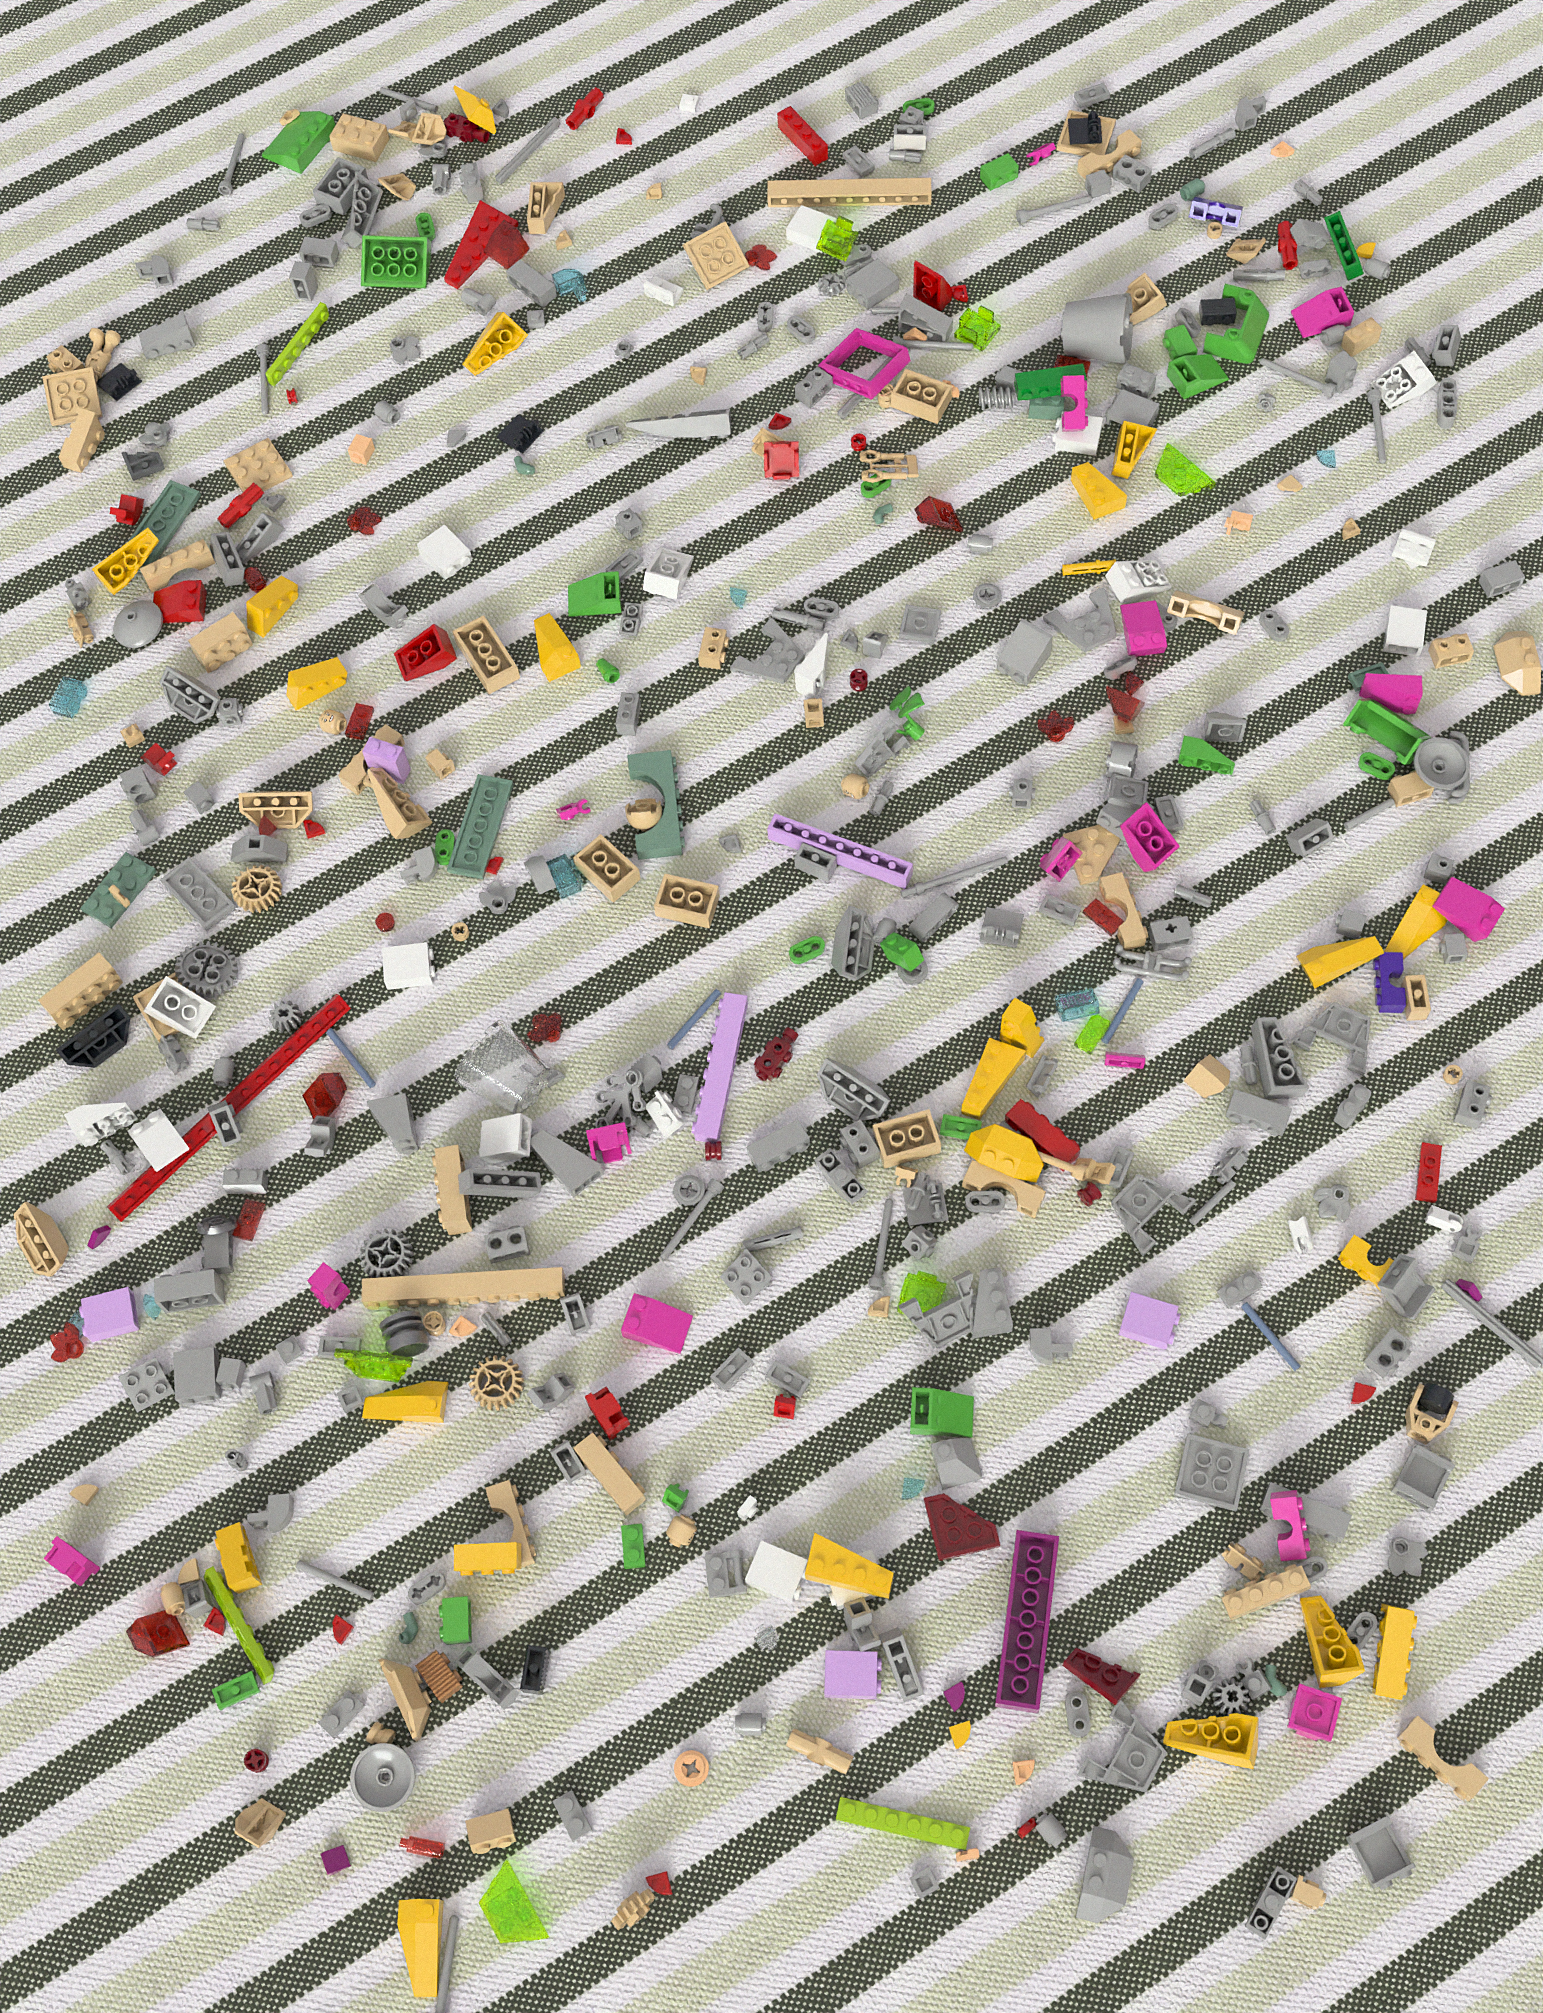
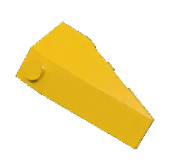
(122, 565)
(554, 649)
(1418, 923)
(1335, 959)
(1331, 1650)
(1224, 1739)

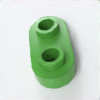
(923, 104)
(425, 226)
(876, 487)
(1376, 766)
(444, 845)
(806, 949)

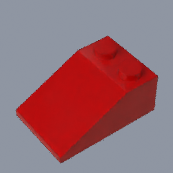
(931, 287)
(182, 601)
(425, 653)

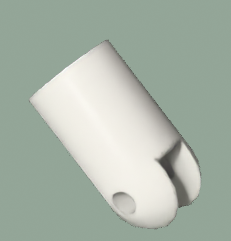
(1444, 1219)
(1300, 1233)

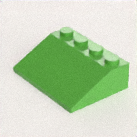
(301, 140)
(395, 261)

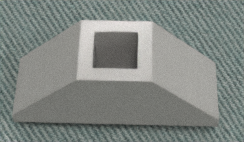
(259, 849)
(840, 1177)
(1270, 1902)

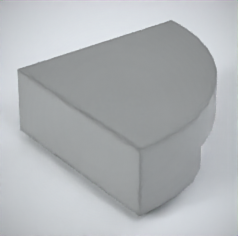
(501, 109)
(455, 437)
(273, 502)
(849, 641)
(730, 843)
(555, 1077)

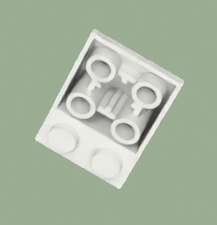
(1404, 381)
(1137, 580)
(812, 671)
(99, 1120)

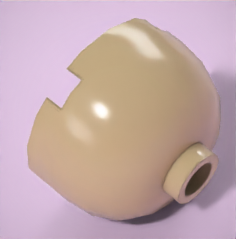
(644, 813)

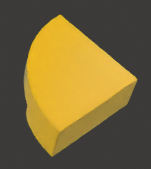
(1366, 250)
(960, 1733)

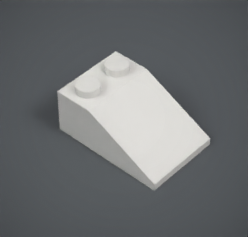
(667, 573)
(179, 1008)
(158, 1139)

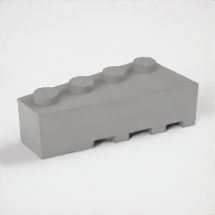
(1275, 1061)

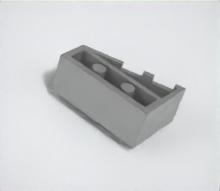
(992, 1306)

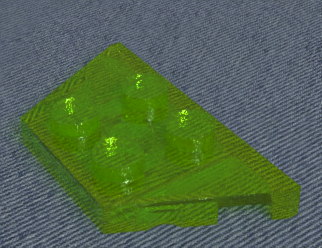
(1181, 474)
(374, 1365)
(511, 1910)

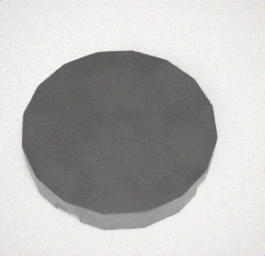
(216, 1225)

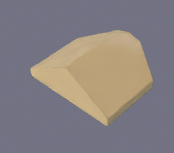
(429, 129)
(404, 130)
(399, 185)
(1245, 249)
(1208, 1077)
(259, 1822)

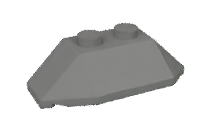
(188, 695)
(853, 945)
(851, 1091)
(1105, 1876)

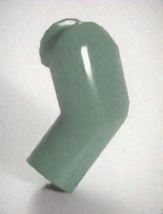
(523, 468)
(879, 512)
(411, 1629)
(1278, 1688)

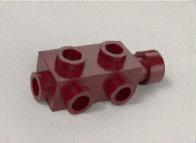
(464, 129)
(775, 1057)

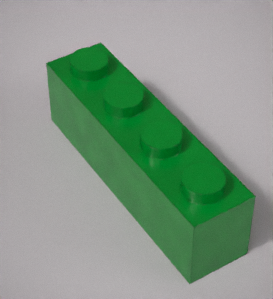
(1343, 245)
(1044, 382)

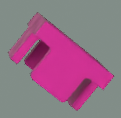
(609, 1141)
(70, 1561)
(1313, 1713)

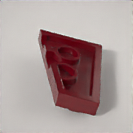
(1104, 1678)

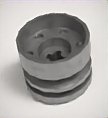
(404, 1334)

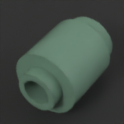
(1192, 189)

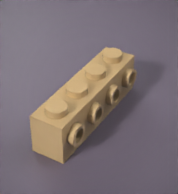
(609, 1473)
(1265, 1593)

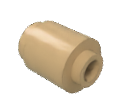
(172, 1598)

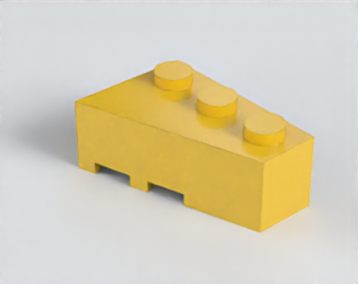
(1130, 447)
(1097, 491)
(270, 605)
(315, 681)
(1019, 1028)
(237, 1558)
(487, 1558)

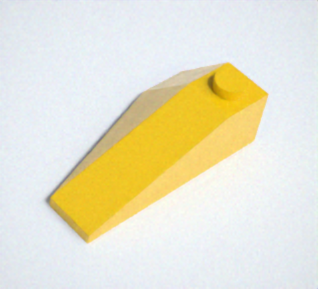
(476, 109)
(495, 342)
(412, 1403)
(421, 1940)

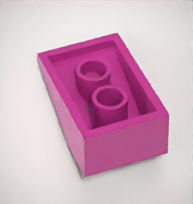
(1143, 628)
(1394, 691)
(1148, 838)
(1060, 858)
(1468, 909)
(656, 1324)

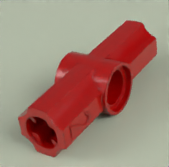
(584, 108)
(1287, 245)
(240, 506)

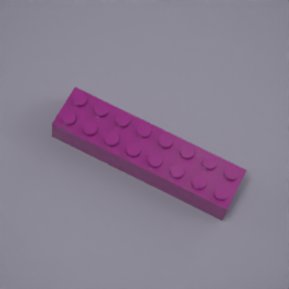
(1027, 1622)

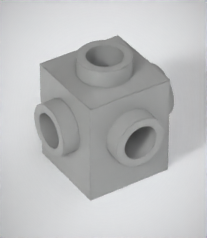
(912, 117)
(628, 523)
(230, 712)
(1022, 793)
(920, 1243)

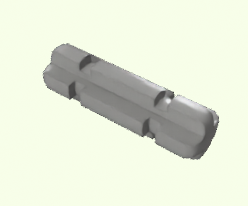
(496, 1329)

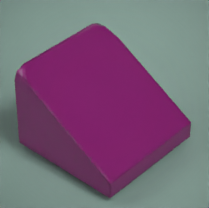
(335, 1860)

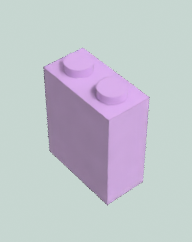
(387, 756)
(109, 1314)
(1149, 1321)
(852, 1674)

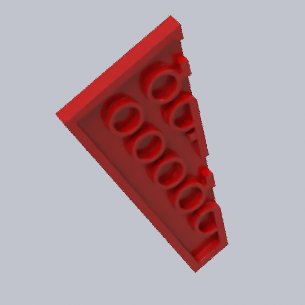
(470, 251)

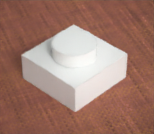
(689, 102)
(748, 1509)

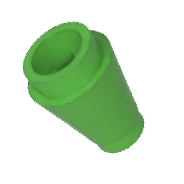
(608, 671)

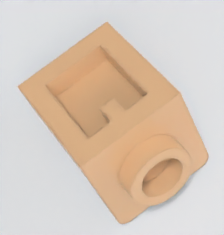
(1238, 520)

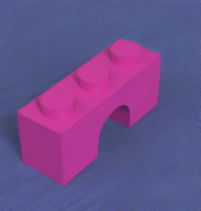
(1075, 388)
(328, 1287)
(1287, 1506)

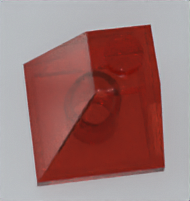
(506, 245)
(938, 514)
(1124, 705)
(325, 1094)
(157, 1634)

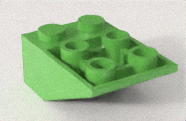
(1195, 374)
(595, 595)
(941, 1413)

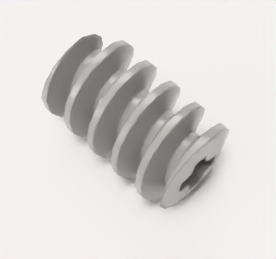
(996, 397)

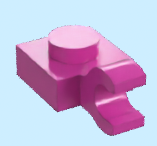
(1044, 151)
(570, 810)

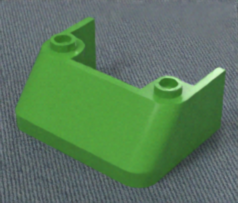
(1241, 343)
(1387, 728)

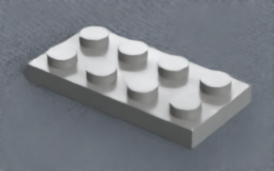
(197, 893)

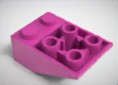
(1323, 312)

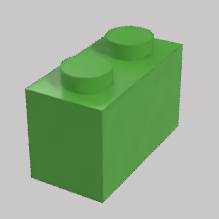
(999, 171)
(1179, 342)
(902, 951)
(456, 1620)

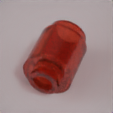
(254, 579)

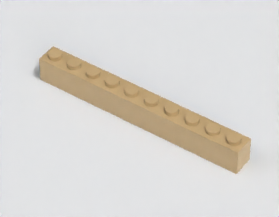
(849, 192)
(463, 1287)

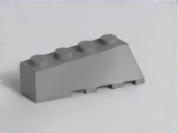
(364, 205)

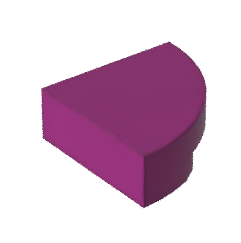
(98, 1236)
(1470, 1288)
(955, 1696)

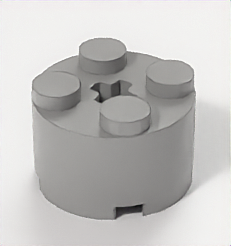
(1121, 759)

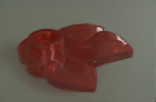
(760, 257)
(363, 520)
(1057, 725)
(546, 1028)
(65, 1342)

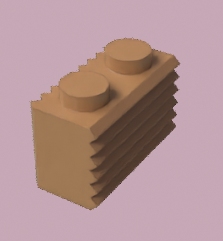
(439, 1676)

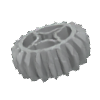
(372, 1249)

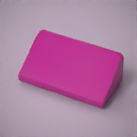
(1124, 1060)

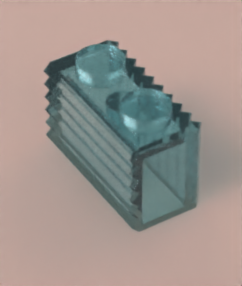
(68, 697)
(563, 874)
(1077, 1004)

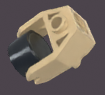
(1435, 1400)

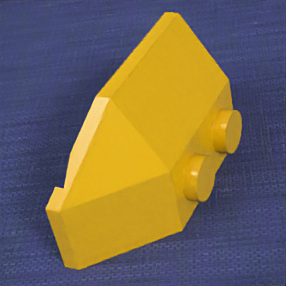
(1005, 1152)

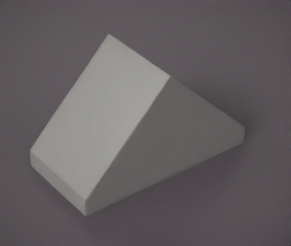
(874, 644)
(575, 1313)
(568, 1461)
(197, 1599)

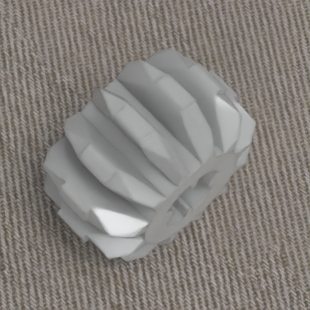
(292, 1017)
(1239, 1697)

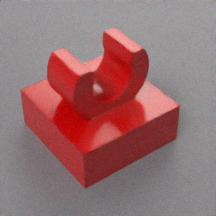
(784, 1407)

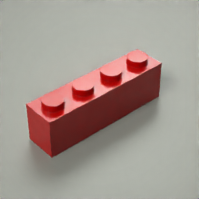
(802, 135)
(1044, 1135)

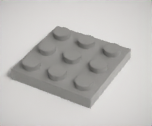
(1211, 1472)

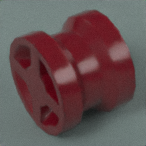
(859, 675)
(713, 1150)
(1089, 1194)
(252, 1759)

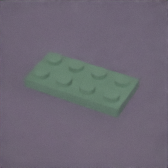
(130, 877)

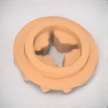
(681, 1771)

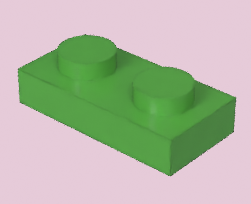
(958, 1126)
(633, 1546)
(236, 1690)

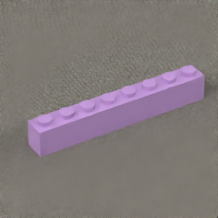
(847, 853)
(721, 1068)

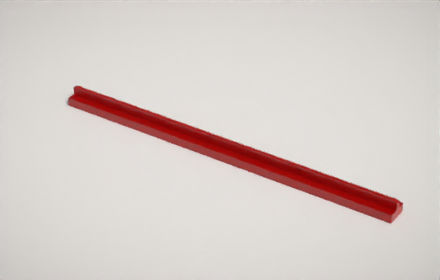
(239, 1098)

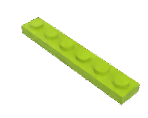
(297, 344)
(242, 1631)
(903, 1823)

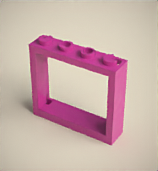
(874, 342)

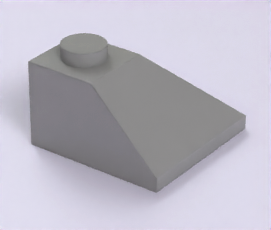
(1224, 727)
(955, 1462)

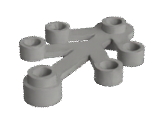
(622, 1097)

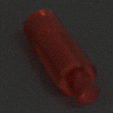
(423, 1847)

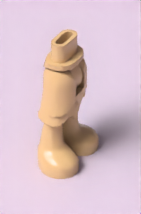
(97, 358)

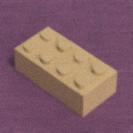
(486, 654)
(80, 991)
(454, 1207)

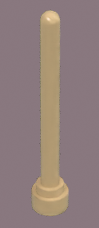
(1079, 1171)

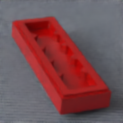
(1428, 1172)

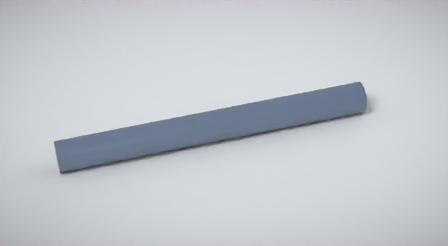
(1122, 1011)
(693, 1019)
(351, 1058)
(1270, 1336)

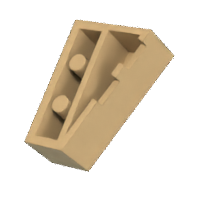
(543, 205)
(82, 442)

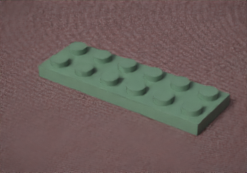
(167, 516)
(480, 826)

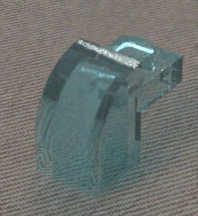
(570, 281)

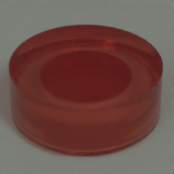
(385, 922)

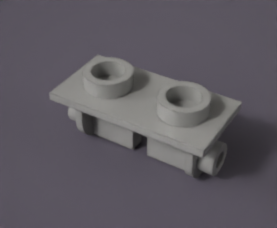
(596, 437)
(77, 594)
(169, 1048)
(1040, 1075)
(1235, 1158)

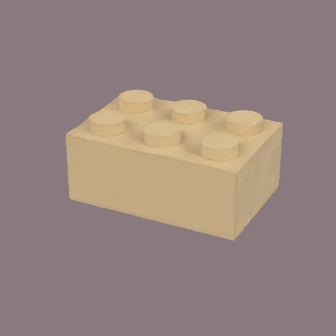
(359, 137)
(921, 396)
(220, 642)
(607, 868)
(687, 900)
(906, 1138)

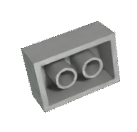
(338, 185)
(189, 1290)

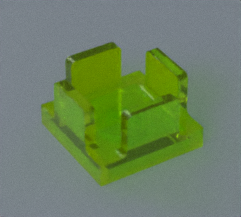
(837, 238)
(977, 327)
(924, 1288)

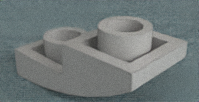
(631, 619)

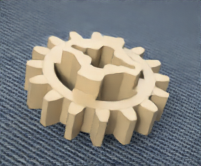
(633, 1909)

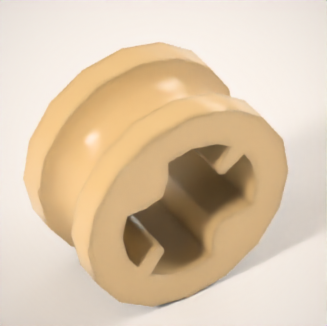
(1214, 234)
(459, 936)
(1456, 1070)

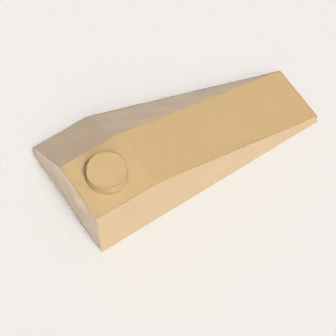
(1146, 299)
(399, 812)

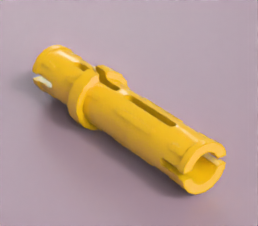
(1088, 567)

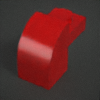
(129, 509)
(159, 759)

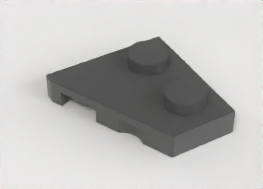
(143, 464)

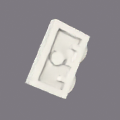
(663, 290)
(1414, 547)
(664, 1113)

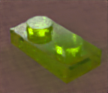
(1092, 1033)

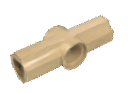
(819, 1751)

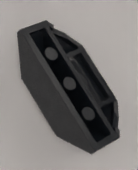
(97, 1039)

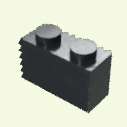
(1217, 311)
(534, 1670)

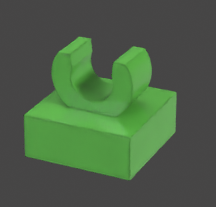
(675, 1497)

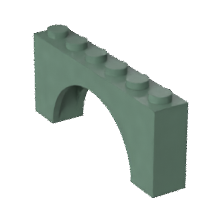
(664, 837)

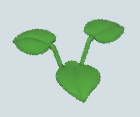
(910, 727)

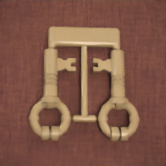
(897, 457)

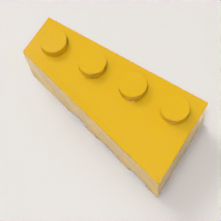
(993, 1072)
(842, 1568)
(1394, 1651)

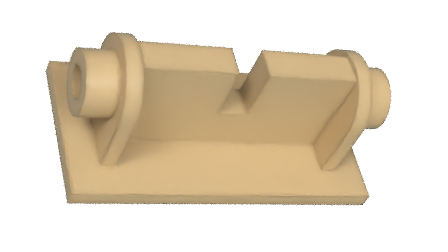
(77, 623)
(1251, 1565)

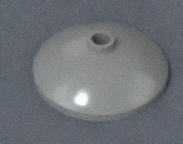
(138, 624)
(1445, 756)
(368, 1780)

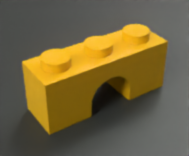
(1355, 1257)

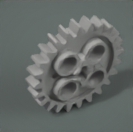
(190, 963)

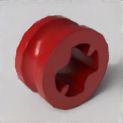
(292, 396)
(861, 438)

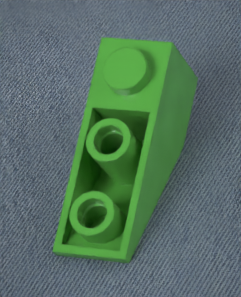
(1200, 754)

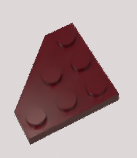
(957, 1528)

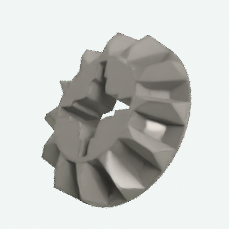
(835, 287)
(992, 591)
(917, 977)
(683, 1184)

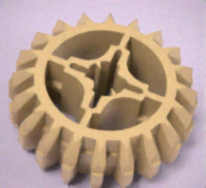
(268, 884)
(502, 1377)

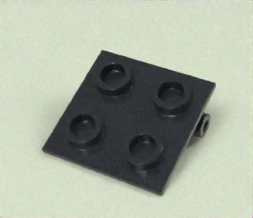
(1085, 129)
(119, 381)
(520, 433)

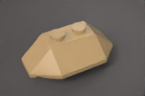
(1519, 662)
(282, 808)
(40, 1240)
(408, 1695)

